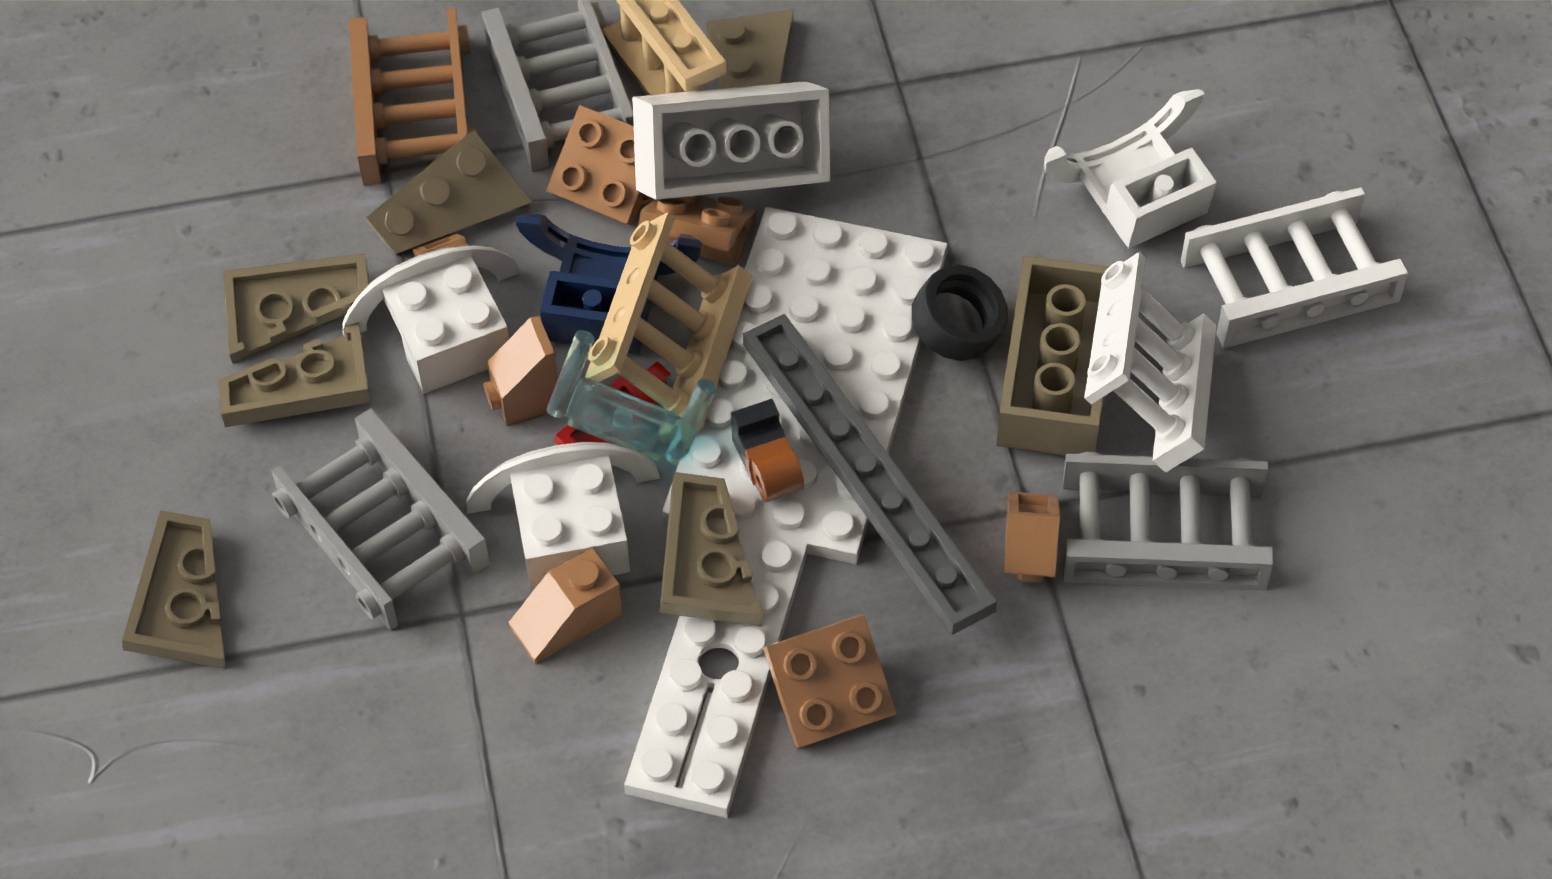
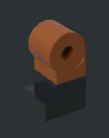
(766, 450)

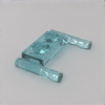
(623, 417)

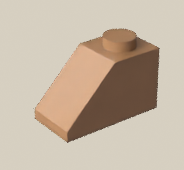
(522, 374)
(1031, 536)
(567, 606)

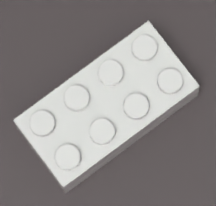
(731, 139)

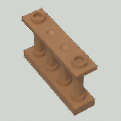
(371, 82)

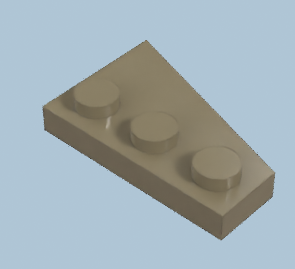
(752, 47)
(448, 195)
(288, 299)
(309, 382)
(704, 557)
(177, 595)

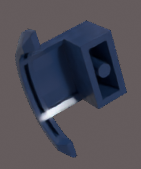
(587, 279)

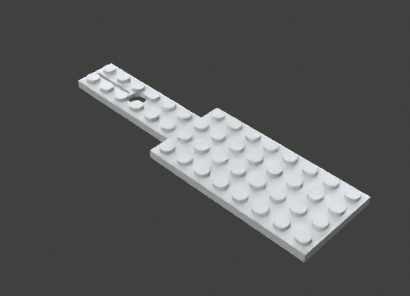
(852, 304)

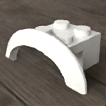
(1140, 178)
(441, 311)
(566, 502)

